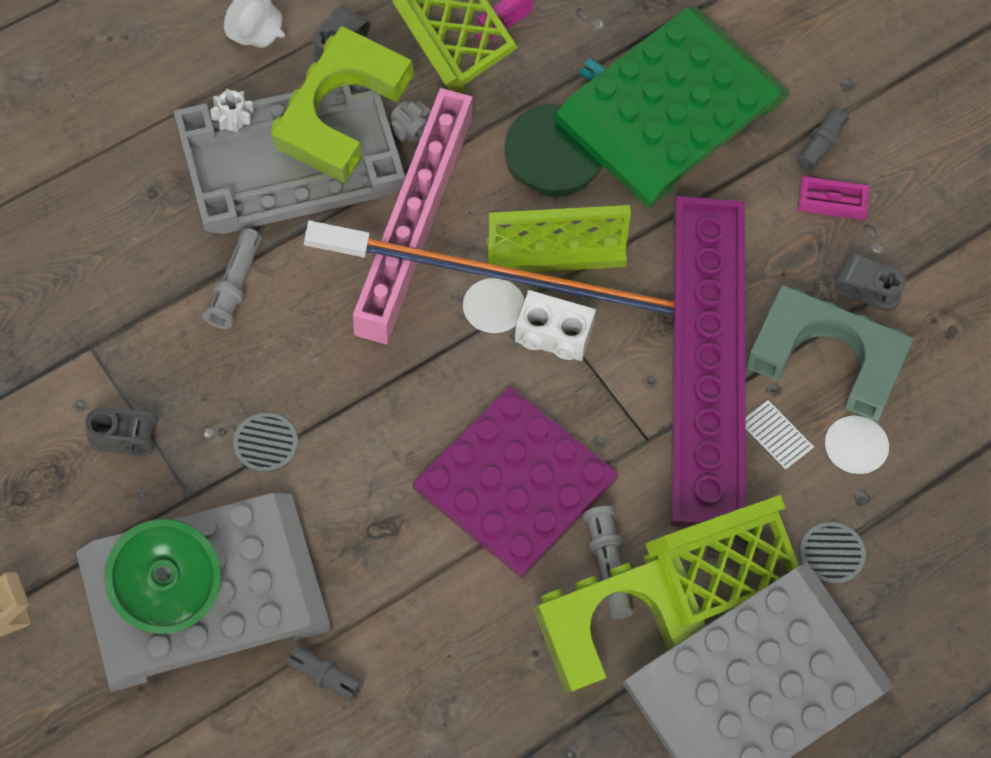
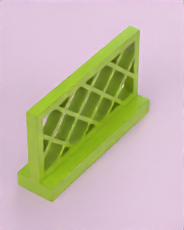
(439, 53)
(568, 250)
(710, 534)

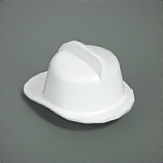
(253, 22)

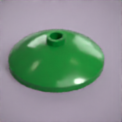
(157, 603)

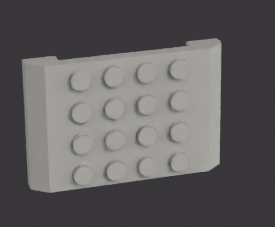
(249, 183)
(262, 597)
(760, 676)

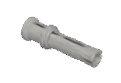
(229, 290)
(605, 545)

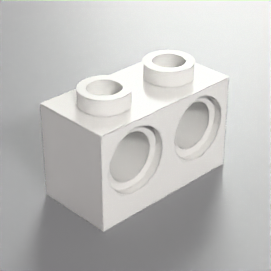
(558, 318)

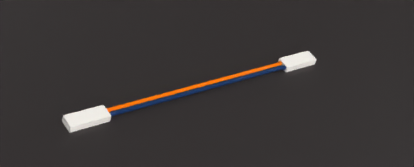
(355, 243)

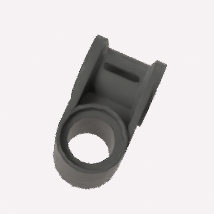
(340, 17)
(867, 282)
(123, 430)

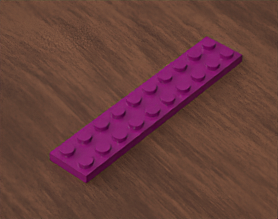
(708, 360)

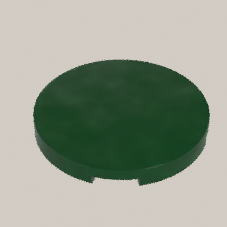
(546, 155)

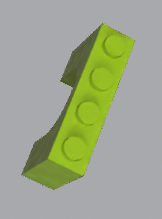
(344, 61)
(567, 618)

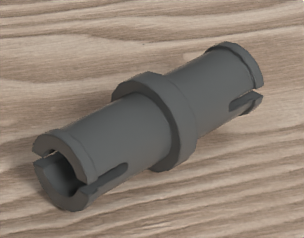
(823, 139)
(325, 673)

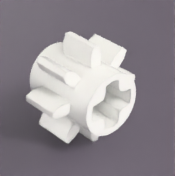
(231, 110)

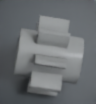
(409, 120)

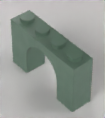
(800, 317)

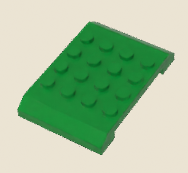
(669, 104)

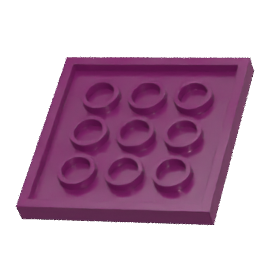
(515, 481)

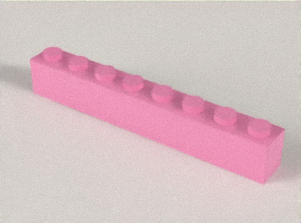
(413, 215)

